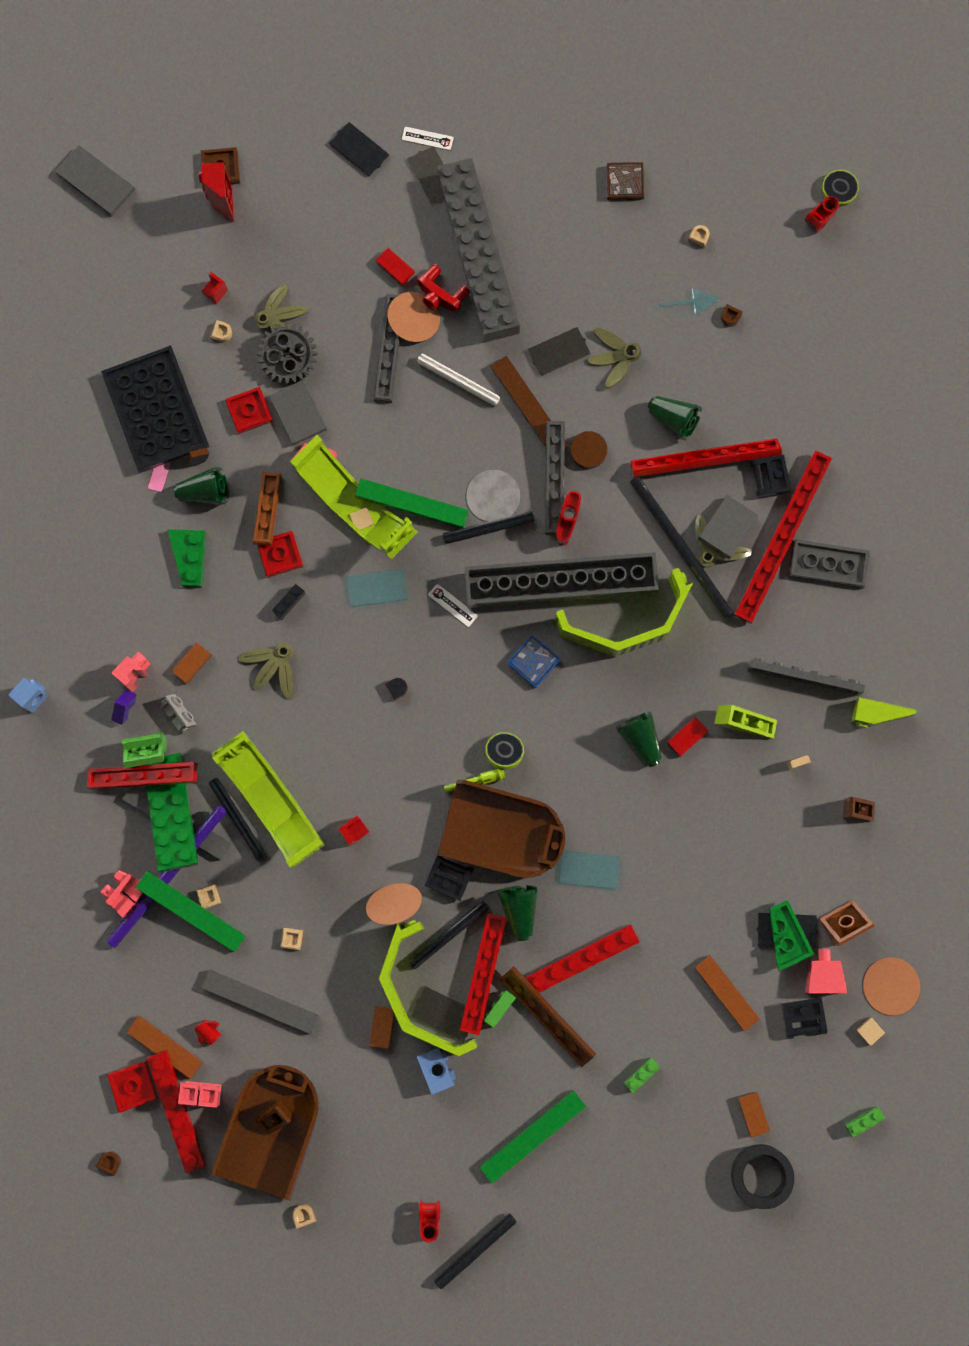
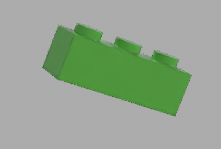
(499, 1008)
(642, 1075)
(864, 1121)

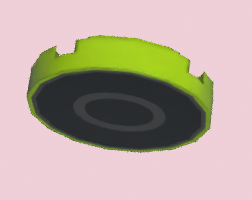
(841, 185)
(504, 750)

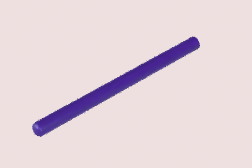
(146, 901)

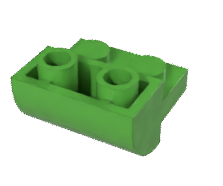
(144, 749)

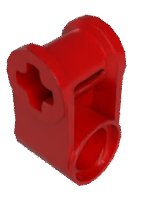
(821, 215)
(429, 1218)

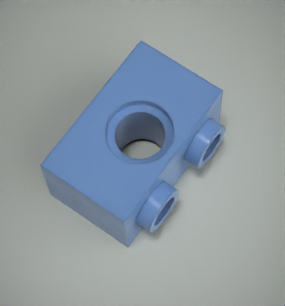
(29, 694)
(436, 1082)

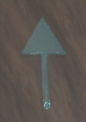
(700, 299)

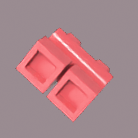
(130, 669)
(118, 897)
(199, 1094)

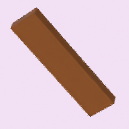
(267, 508)
(727, 993)
(159, 1042)

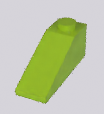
(873, 713)
(745, 721)

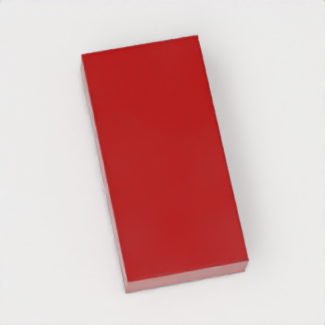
(395, 266)
(687, 736)

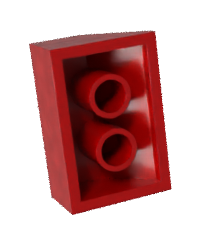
(217, 188)

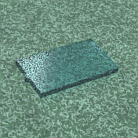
(377, 587)
(590, 869)

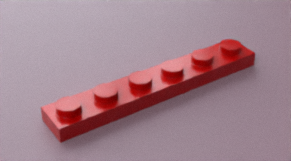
(142, 775)
(583, 959)
(483, 974)
(176, 1113)

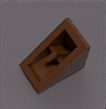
(858, 809)
(274, 1117)

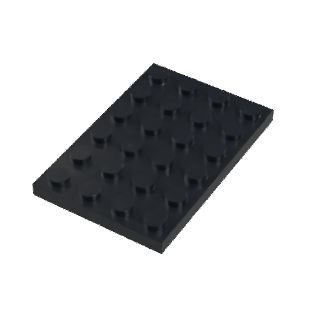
(155, 409)

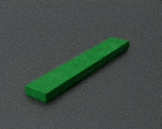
(411, 503)
(190, 911)
(532, 1136)

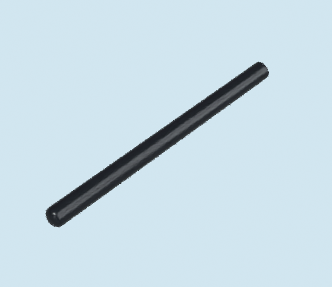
(681, 547)

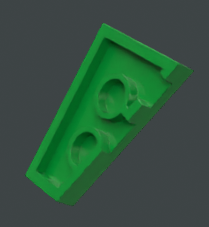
(189, 555)
(788, 936)

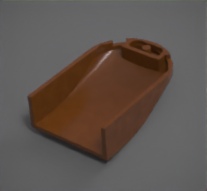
(501, 831)
(272, 1160)

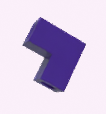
(122, 706)

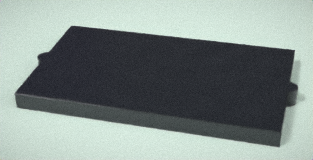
(359, 149)
(807, 922)

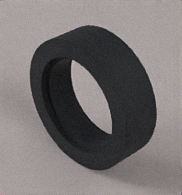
(787, 1181)

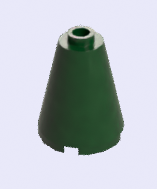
(675, 415)
(206, 488)
(642, 738)
(519, 908)

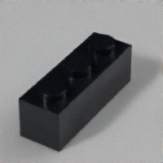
(288, 601)

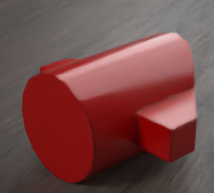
(207, 1032)

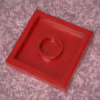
(249, 410)
(281, 556)
(132, 1086)

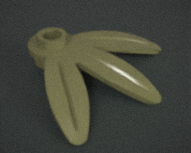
(274, 316)
(622, 355)
(741, 552)
(268, 670)

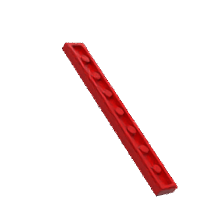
(705, 457)

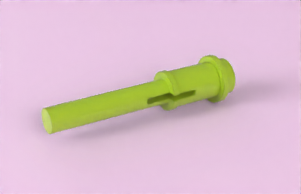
(485, 778)

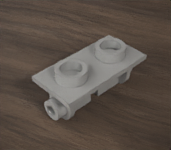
(173, 705)

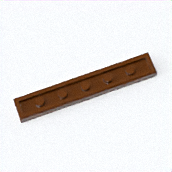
(522, 397)
(547, 1016)

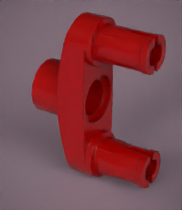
(436, 295)
(566, 525)

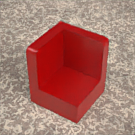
(215, 288)
(353, 830)

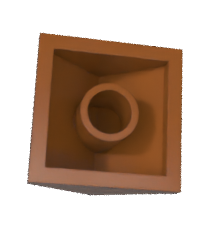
(846, 923)

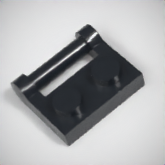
(776, 473)
(446, 883)
(803, 1011)

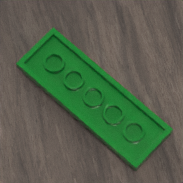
(172, 823)

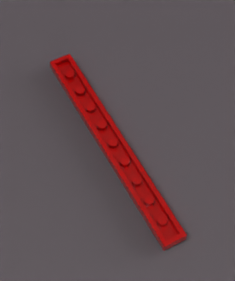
(782, 537)

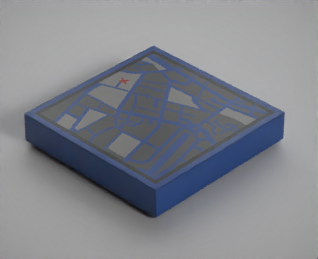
(533, 661)

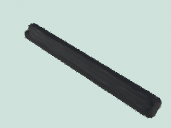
(488, 527)
(238, 820)
(448, 935)
(475, 1251)

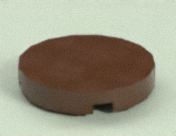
(588, 449)

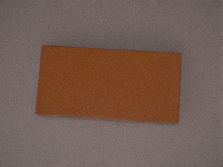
(191, 663)
(381, 1027)
(753, 1114)

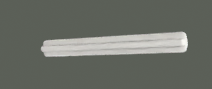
(458, 379)

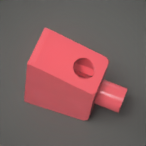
(825, 975)

